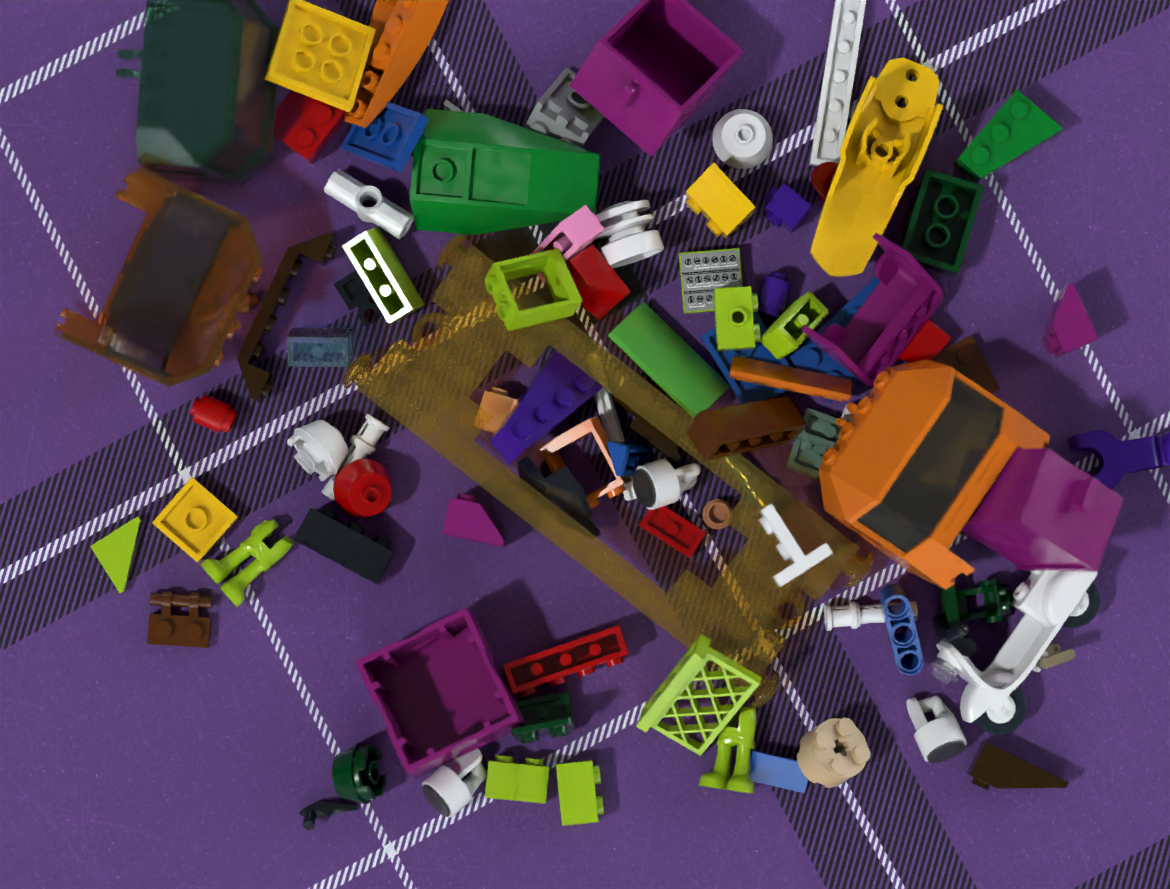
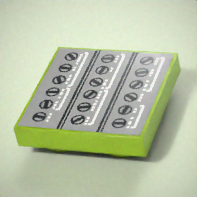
(705, 271)

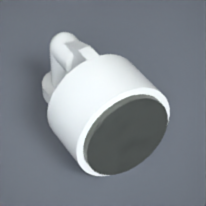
(660, 484)
(939, 738)
(447, 790)

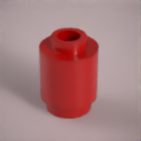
(213, 414)

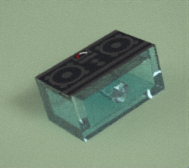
(320, 347)

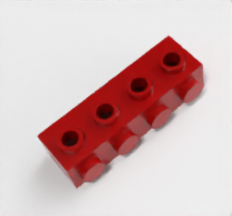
(566, 659)

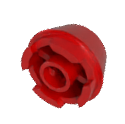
(362, 488)

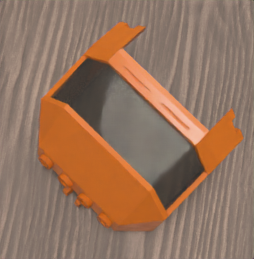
(920, 463)

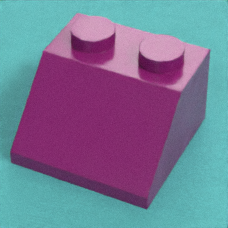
(1067, 324)
(470, 522)

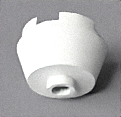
(742, 139)
(319, 448)

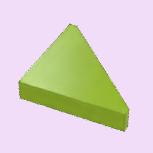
(117, 552)

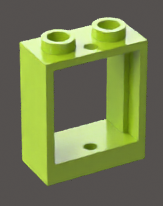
(558, 281)

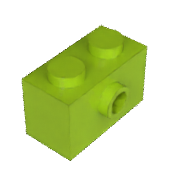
(735, 318)

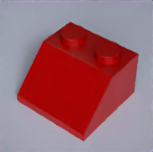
(306, 124)

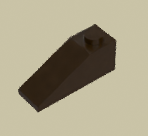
(1005, 771)

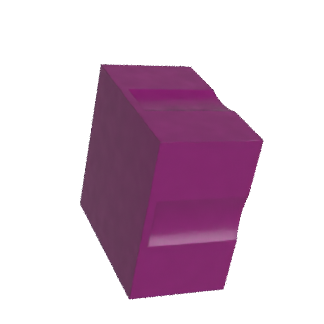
(440, 693)

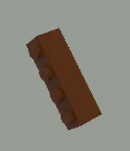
(745, 427)

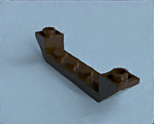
(317, 250)

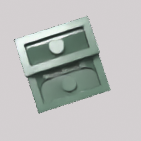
(812, 443)

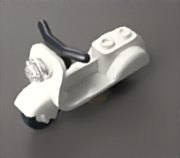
(992, 695)

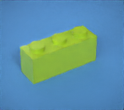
(383, 275)

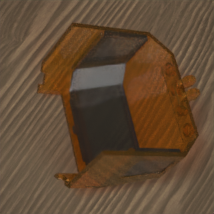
(175, 286)

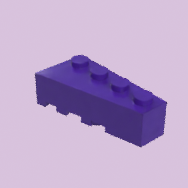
(547, 402)

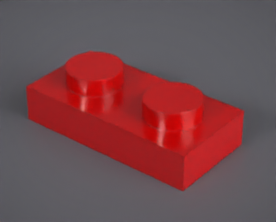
(673, 530)

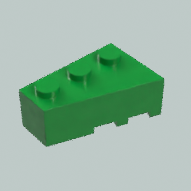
(1008, 135)

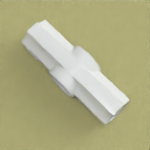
(383, 214)

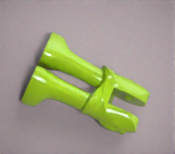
(253, 546)
(744, 740)

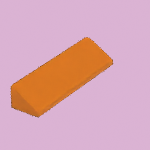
(790, 379)

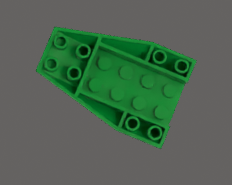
(496, 176)

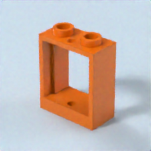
(551, 454)

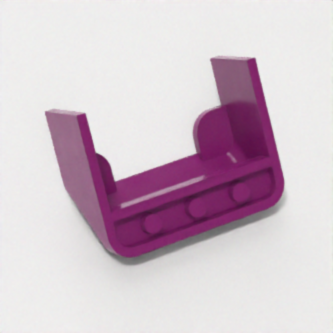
(886, 318)

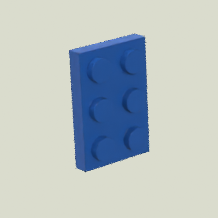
(388, 137)
(744, 390)

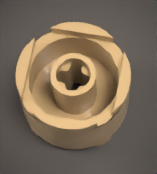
(833, 752)

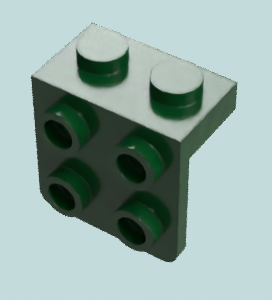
(544, 716)

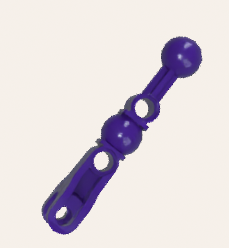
(1124, 456)

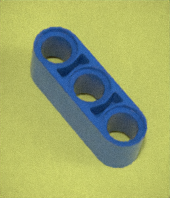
(901, 642)

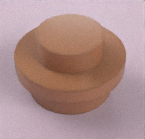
(715, 514)

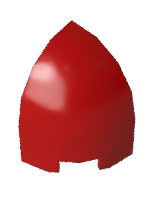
(925, 344)

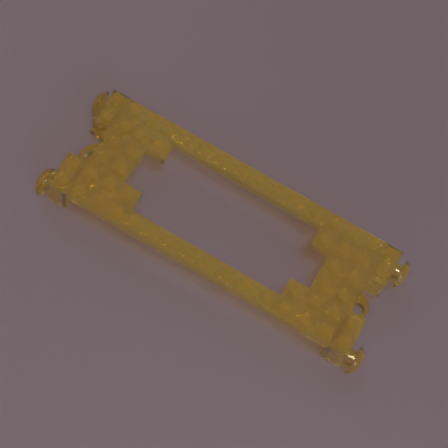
(430, 396)

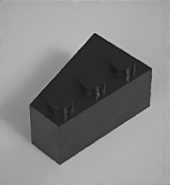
(345, 544)

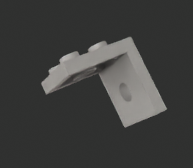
(561, 116)

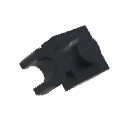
(356, 294)

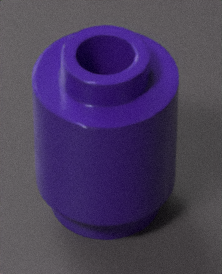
(773, 295)

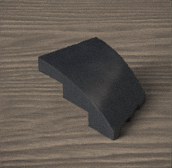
(562, 491)

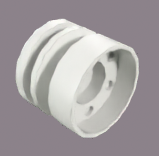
(626, 234)

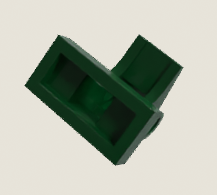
(996, 598)

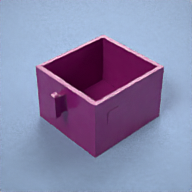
(655, 70)
(1045, 514)

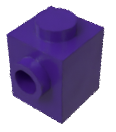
(785, 207)

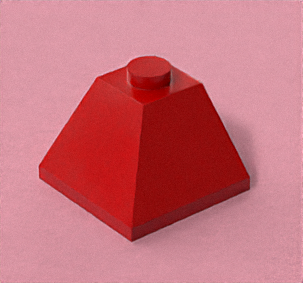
(596, 282)

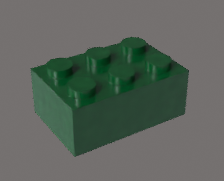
(941, 221)

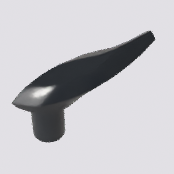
(321, 809)

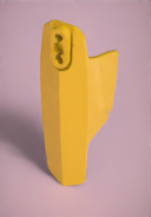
(876, 164)

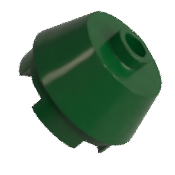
(358, 773)

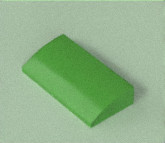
(669, 360)

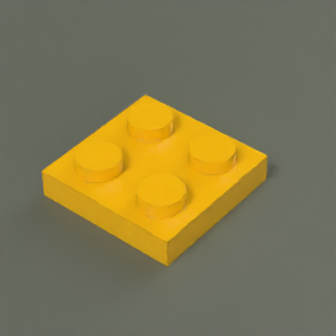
(195, 519)

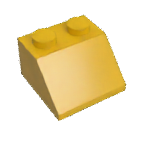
(719, 201)

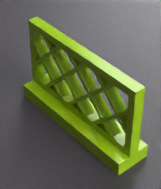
(680, 679)

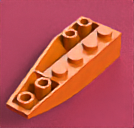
(397, 46)

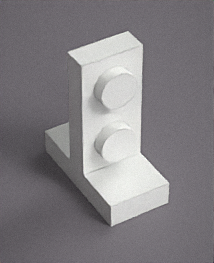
(789, 548)

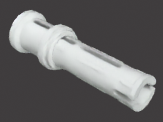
(361, 446)
(857, 614)

